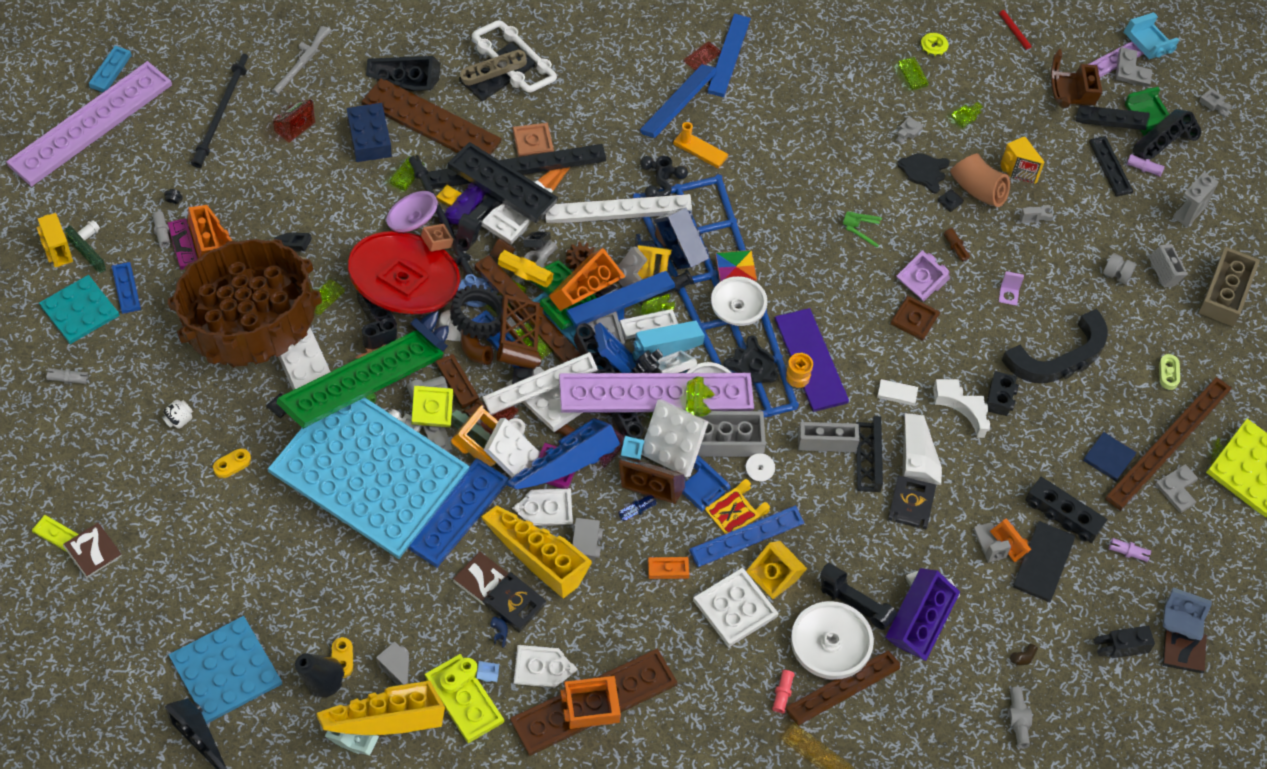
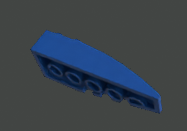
(575, 451)

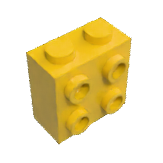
(54, 240)

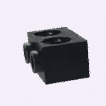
(1002, 394)

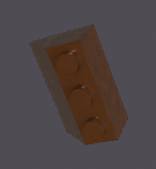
(651, 480)

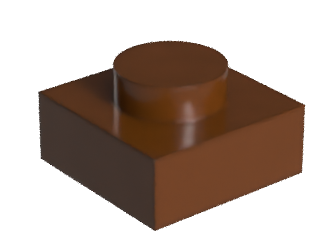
(499, 247)

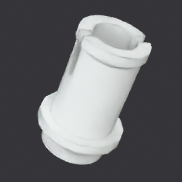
(87, 231)

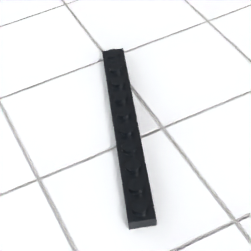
(529, 164)

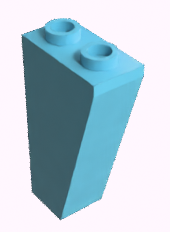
(668, 339)

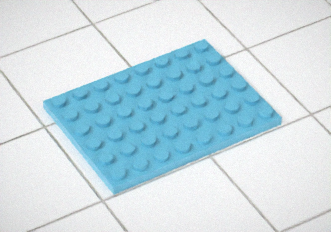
(371, 473)

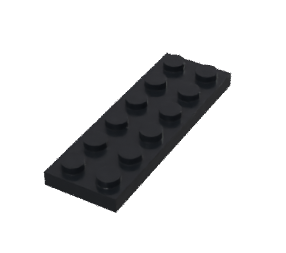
(502, 182)

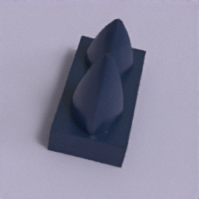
(426, 326)

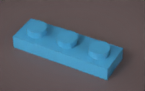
(110, 69)

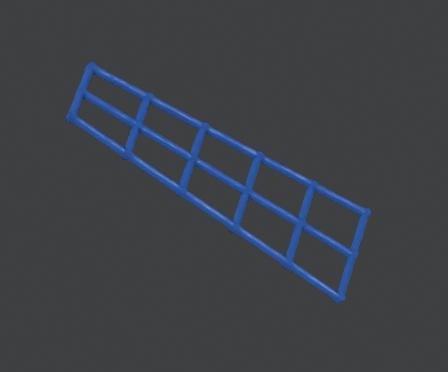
(713, 275)

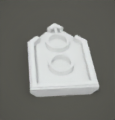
(546, 507)
(541, 666)

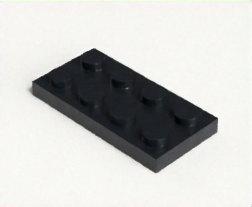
(490, 86)

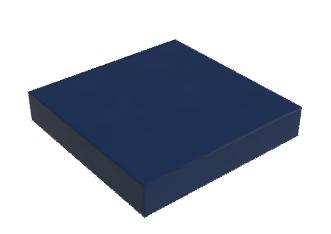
(1109, 456)

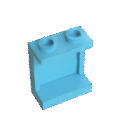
(1149, 37)

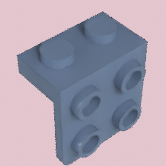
(1186, 613)

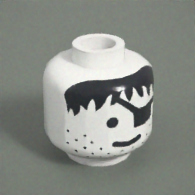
(177, 414)

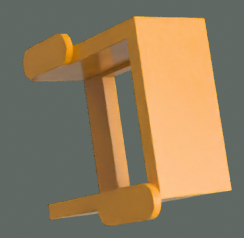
(466, 444)

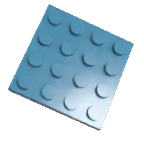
(225, 669)

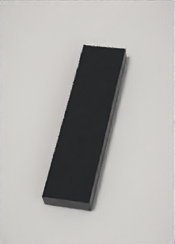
(1110, 166)

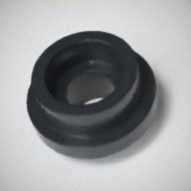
(173, 196)

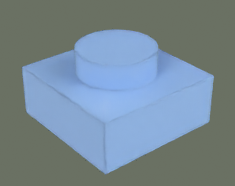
(487, 671)

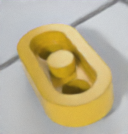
(232, 463)
(345, 655)

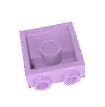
(923, 275)

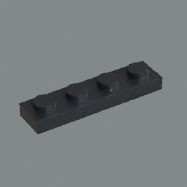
(1112, 117)

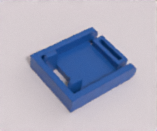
(704, 486)

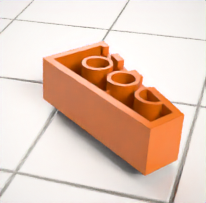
(588, 278)

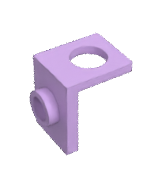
(1011, 283)

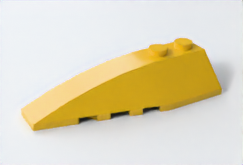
(547, 556)
(392, 712)

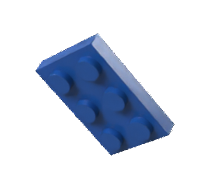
(613, 350)

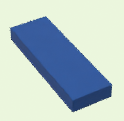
(126, 287)

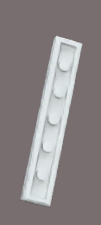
(537, 384)

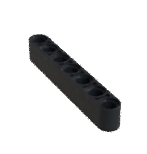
(589, 342)

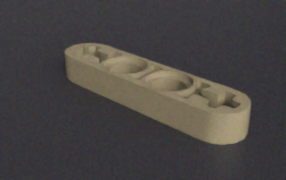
(494, 69)

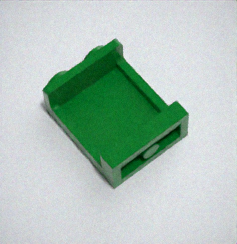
(1148, 102)

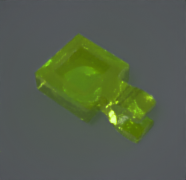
(966, 115)
(657, 304)

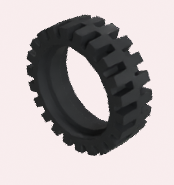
(472, 327)

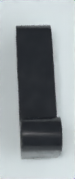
(1176, 124)
(382, 324)

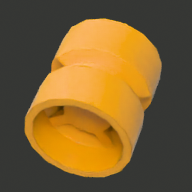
(799, 370)

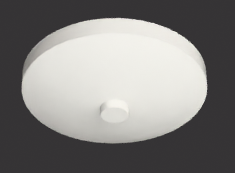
(832, 640)

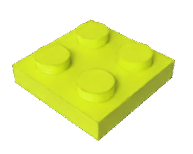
(432, 406)

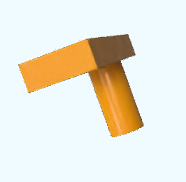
(698, 147)

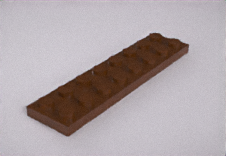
(429, 118)
(635, 683)

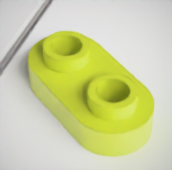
(459, 674)

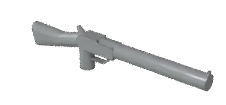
(309, 53)

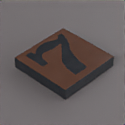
(1184, 652)

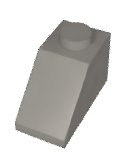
(395, 663)

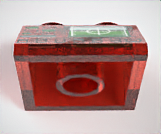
(295, 120)

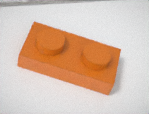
(668, 567)

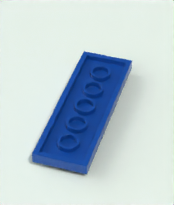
(458, 512)

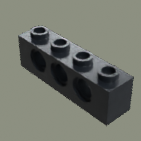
(1061, 501)

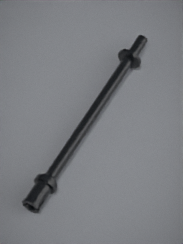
(202, 150)
(421, 172)

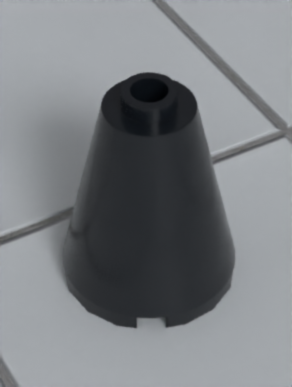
(320, 673)

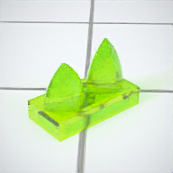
(695, 393)

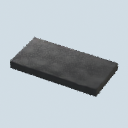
(1044, 561)

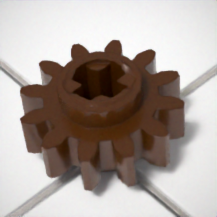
(578, 254)

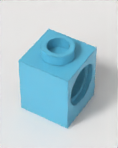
(632, 448)

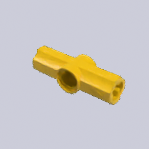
(525, 268)

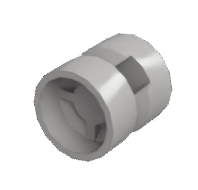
(1119, 268)

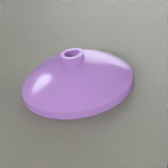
(412, 211)

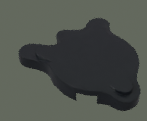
(924, 170)
(754, 361)

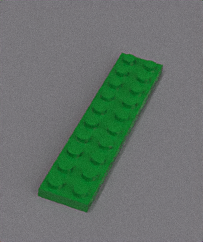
(359, 378)

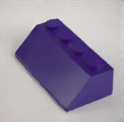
(923, 613)

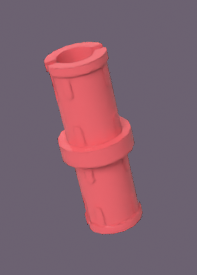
(783, 691)

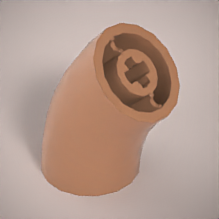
(981, 180)

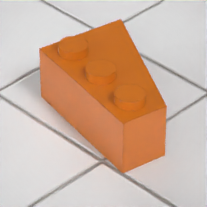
(206, 230)

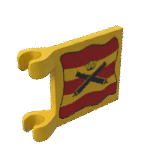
(734, 511)

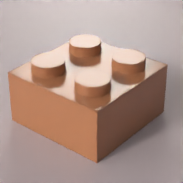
(437, 237)

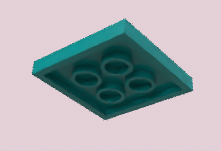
(79, 309)

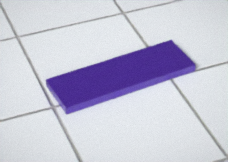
(803, 336)

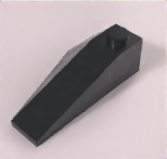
(412, 73)
(190, 722)

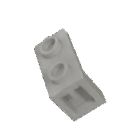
(992, 548)

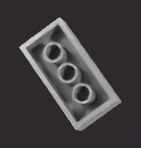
(733, 434)

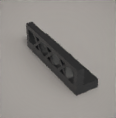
(876, 461)

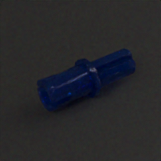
(636, 508)

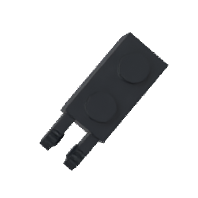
(1126, 642)

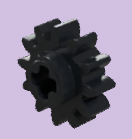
(648, 362)

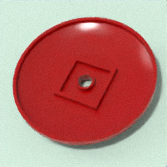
(387, 256)

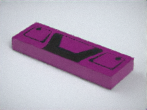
(182, 242)

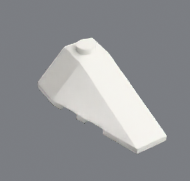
(919, 452)

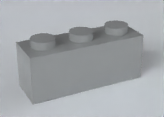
(828, 437)

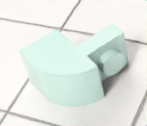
(353, 742)

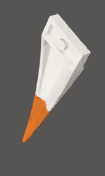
(510, 224)

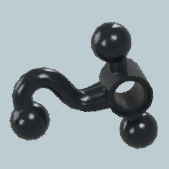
(663, 171)

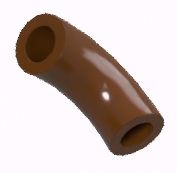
(475, 351)

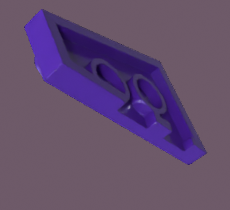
(465, 203)

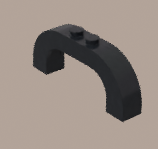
(1079, 359)

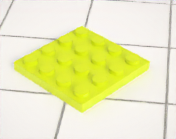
(1243, 466)

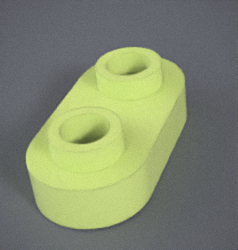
(1169, 373)

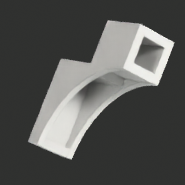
(950, 394)

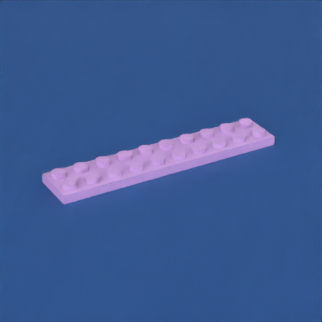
(89, 123)
(641, 391)

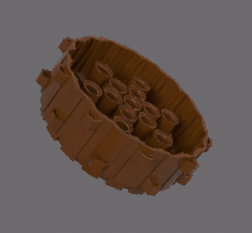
(245, 302)

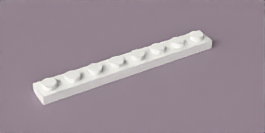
(617, 209)

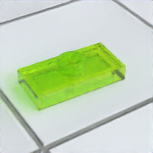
(913, 73)
(404, 176)
(330, 293)

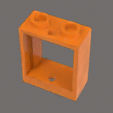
(591, 685)

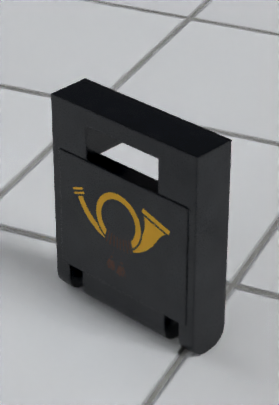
(912, 505)
(511, 598)

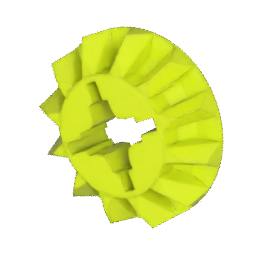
(931, 38)

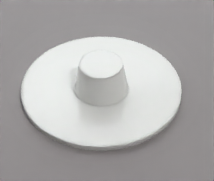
(760, 461)

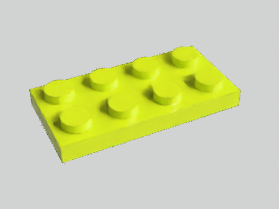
(469, 706)

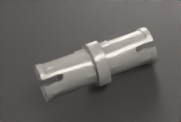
(161, 229)
(67, 376)

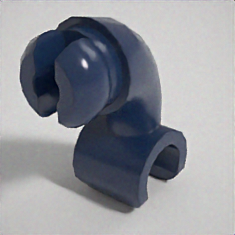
(501, 626)

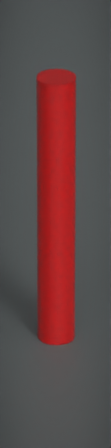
(1015, 29)

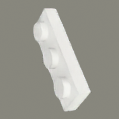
(646, 322)

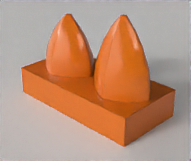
(1006, 531)

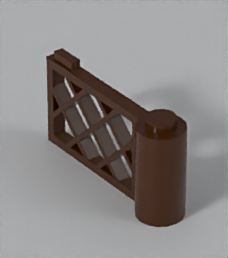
(517, 352)

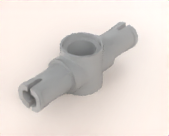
(539, 257)
(1020, 717)

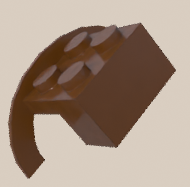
(1075, 88)

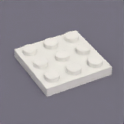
(674, 437)
(735, 607)

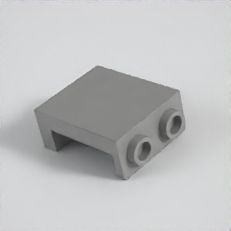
(1198, 198)

